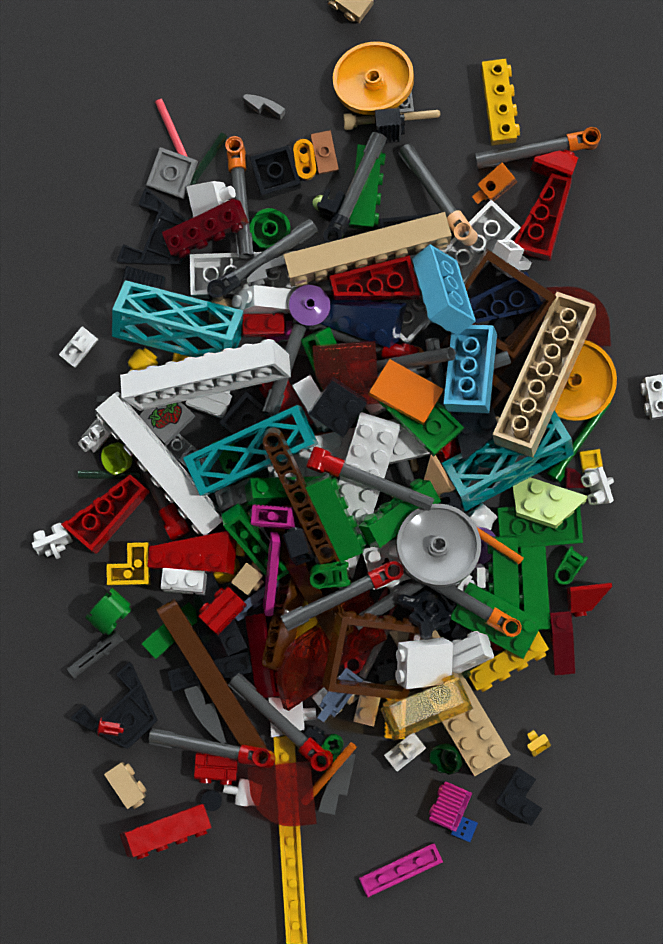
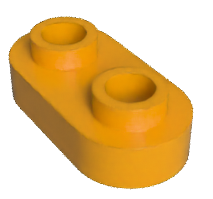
(304, 160)

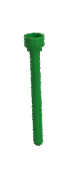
(557, 472)

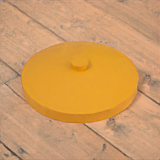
(373, 77)
(588, 386)

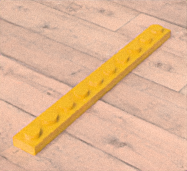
(291, 861)

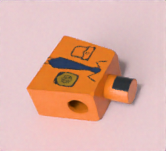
(501, 178)

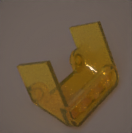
(426, 708)

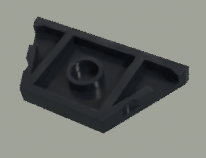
(476, 432)

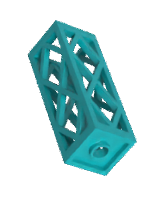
(190, 325)
(200, 472)
(513, 473)

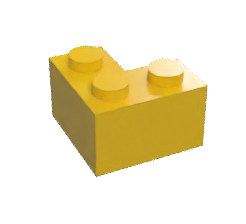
(135, 570)

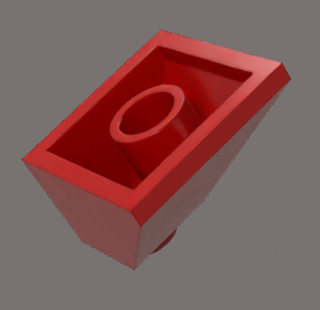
(557, 162)
(585, 598)

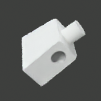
(208, 195)
(296, 715)

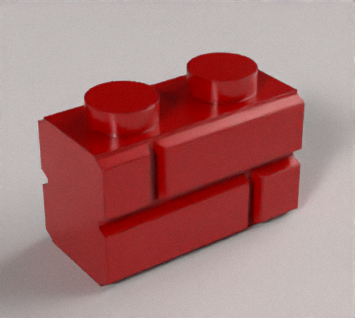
(264, 325)
(221, 610)
(215, 768)

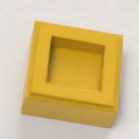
(590, 459)

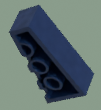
(504, 300)
(367, 319)

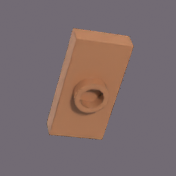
(324, 152)

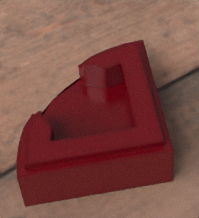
(573, 479)

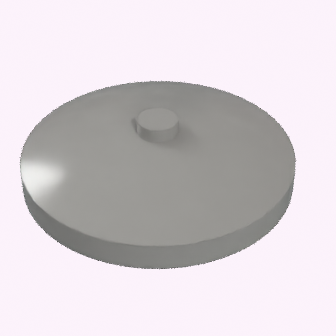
(438, 545)

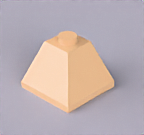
(438, 477)

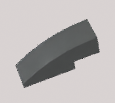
(206, 713)
(337, 785)

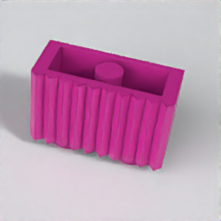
(274, 517)
(449, 806)

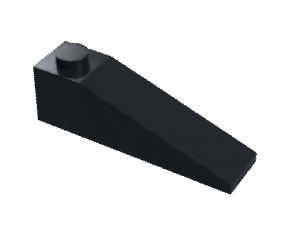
(230, 639)

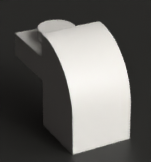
(511, 253)

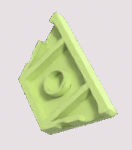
(545, 502)

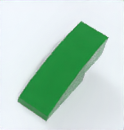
(162, 639)

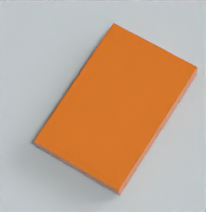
(406, 392)

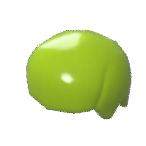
(115, 458)

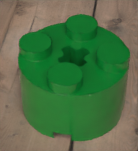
(260, 224)
(108, 611)

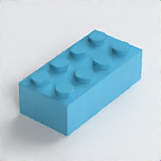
(443, 290)
(471, 371)

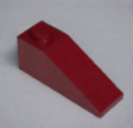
(562, 643)

